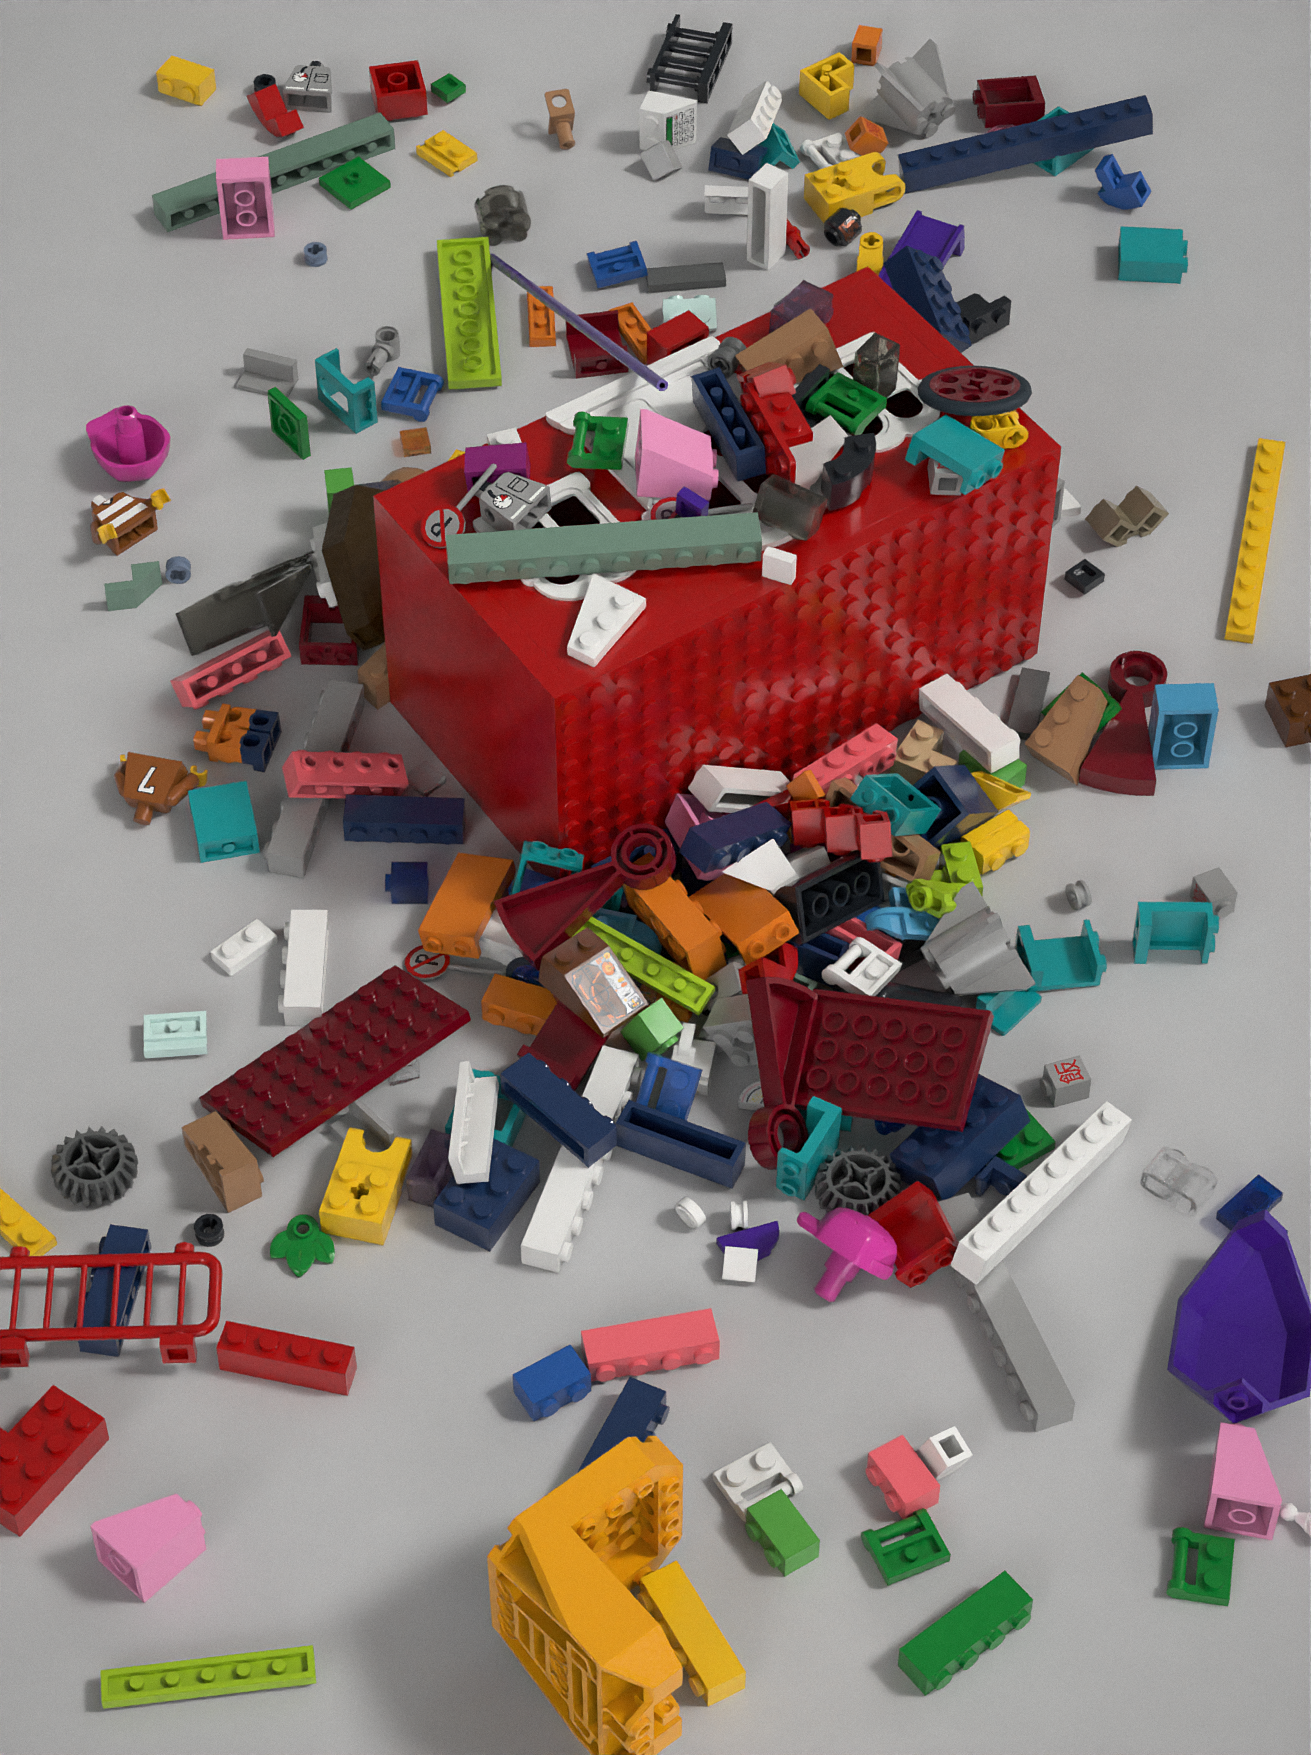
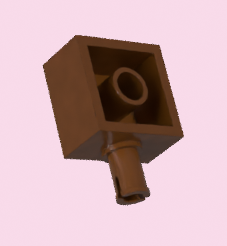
(1290, 709)

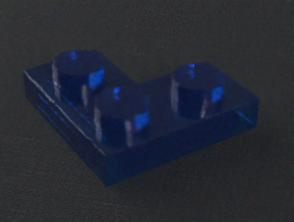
(1253, 1198)

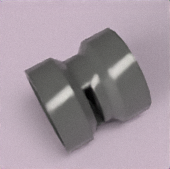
(725, 356)

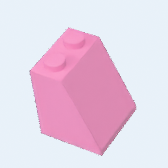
(672, 457)
(1241, 1485)
(150, 1543)

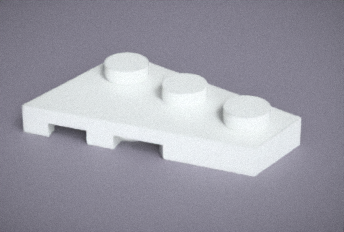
(603, 619)

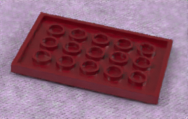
(894, 1059)

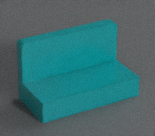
(779, 148)
(1008, 1007)

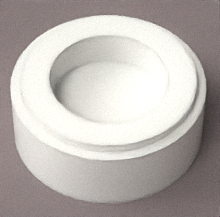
(690, 1212)

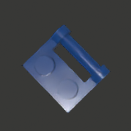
(617, 265)
(404, 389)
(678, 1086)

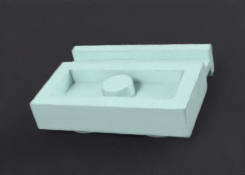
(175, 1034)

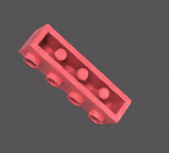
(230, 669)
(860, 756)
(343, 774)

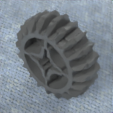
(94, 1166)
(862, 1176)

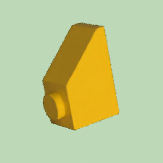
(1000, 792)

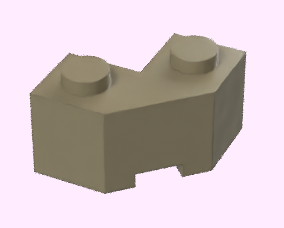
(1135, 515)

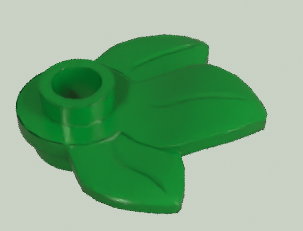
(302, 1249)

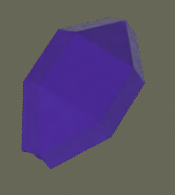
(1245, 1324)

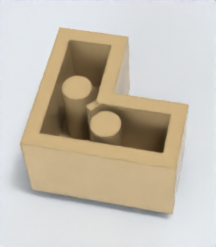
(920, 752)

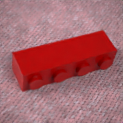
(286, 1358)

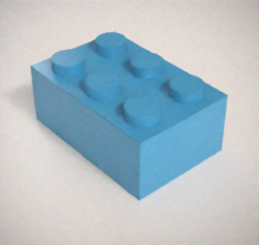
(1183, 725)

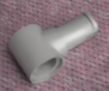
(385, 349)

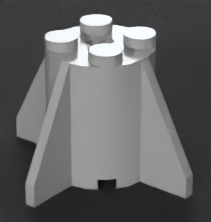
(913, 94)
(974, 950)

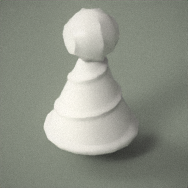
(1289, 1513)

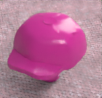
(128, 444)
(855, 1243)

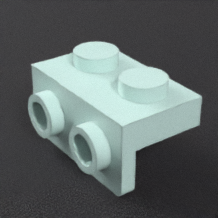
(700, 306)

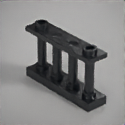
(709, 69)

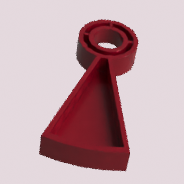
(1123, 753)
(556, 910)
(781, 1029)

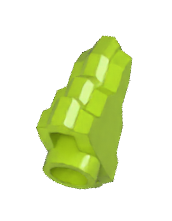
(933, 896)

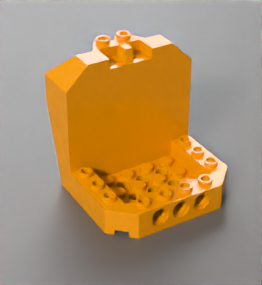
(568, 1601)

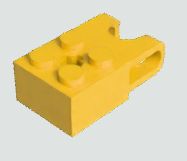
(852, 186)
(364, 1189)

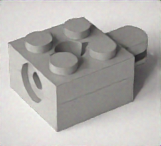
(732, 1030)

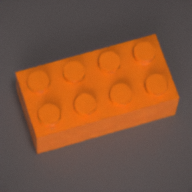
(679, 925)

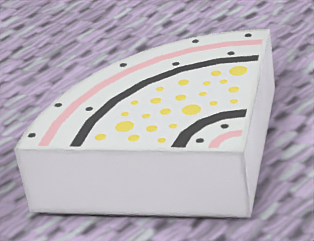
(751, 1097)

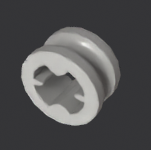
(1078, 894)

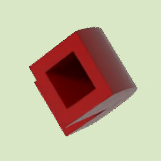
(272, 112)
(778, 963)

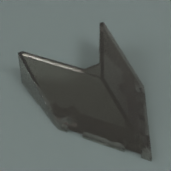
(245, 605)

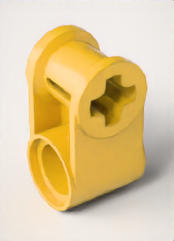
(870, 252)
(999, 429)

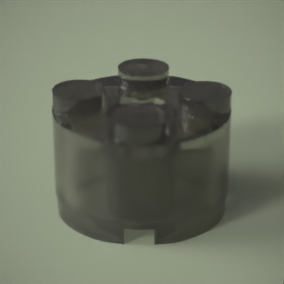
(502, 215)

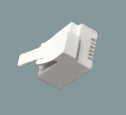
(697, 1054)

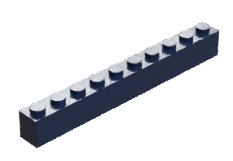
(1026, 144)

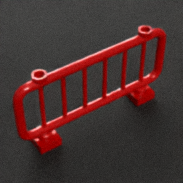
(176, 1341)

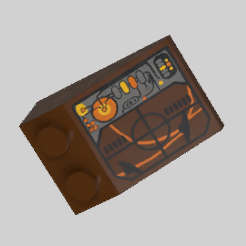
(592, 982)

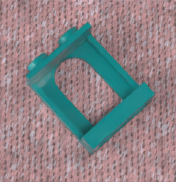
(360, 396)

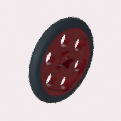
(974, 390)

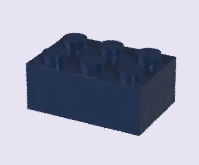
(485, 1209)

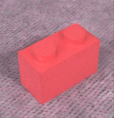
(902, 1477)

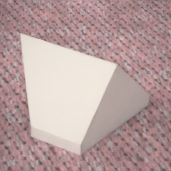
(764, 867)

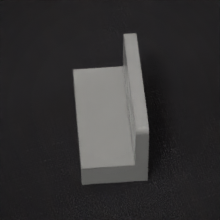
(267, 371)
(377, 1133)

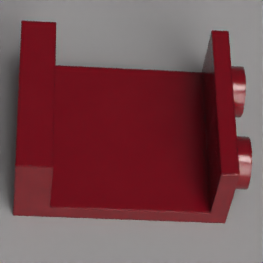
(589, 357)
(566, 1045)

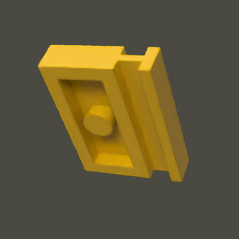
(446, 153)

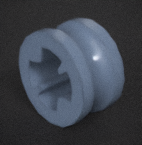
(321, 254)
(178, 570)

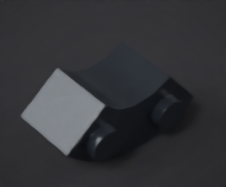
(850, 472)

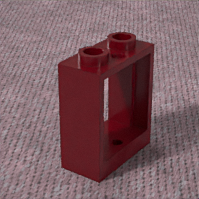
(1009, 90)
(323, 653)

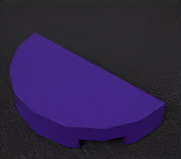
(759, 1237)

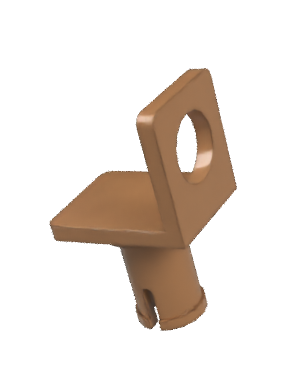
(561, 118)

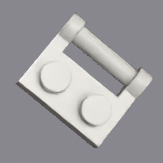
(833, 147)
(869, 976)
(752, 1474)

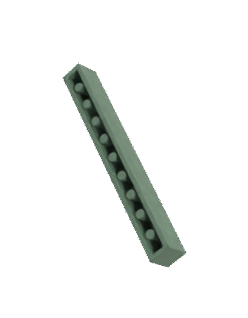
(287, 168)
(603, 548)

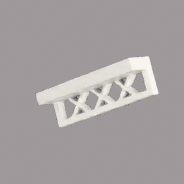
(473, 1126)

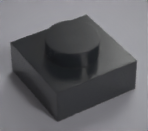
(1084, 576)

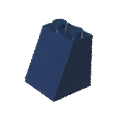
(961, 801)

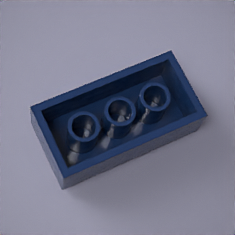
(923, 286)
(950, 1158)

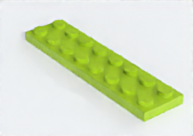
(468, 313)

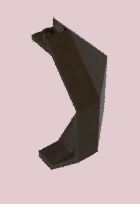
(353, 561)

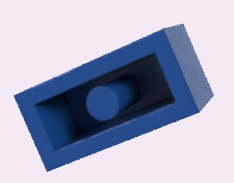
(552, 1383)

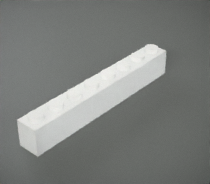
(570, 1180)
(1040, 1193)

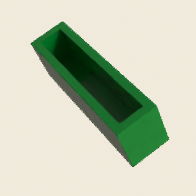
(965, 1633)

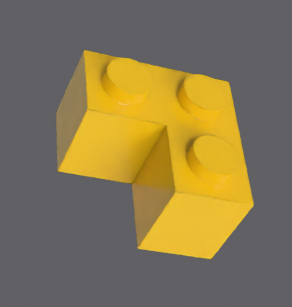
(828, 85)

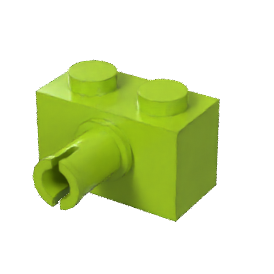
(958, 865)

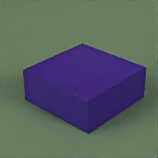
(690, 504)

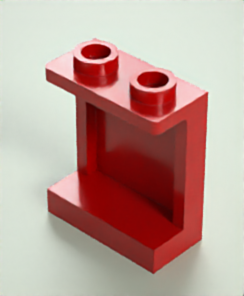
(920, 1232)

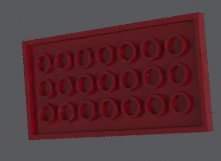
(334, 1060)

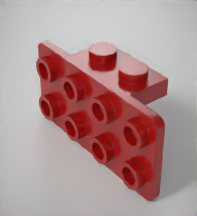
(779, 427)

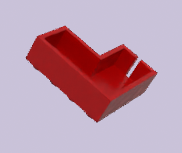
(45, 1455)

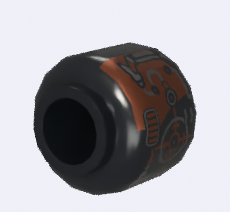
(842, 227)

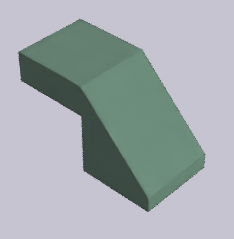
(132, 593)

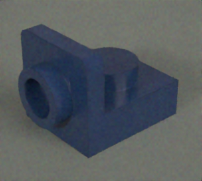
(999, 1175)

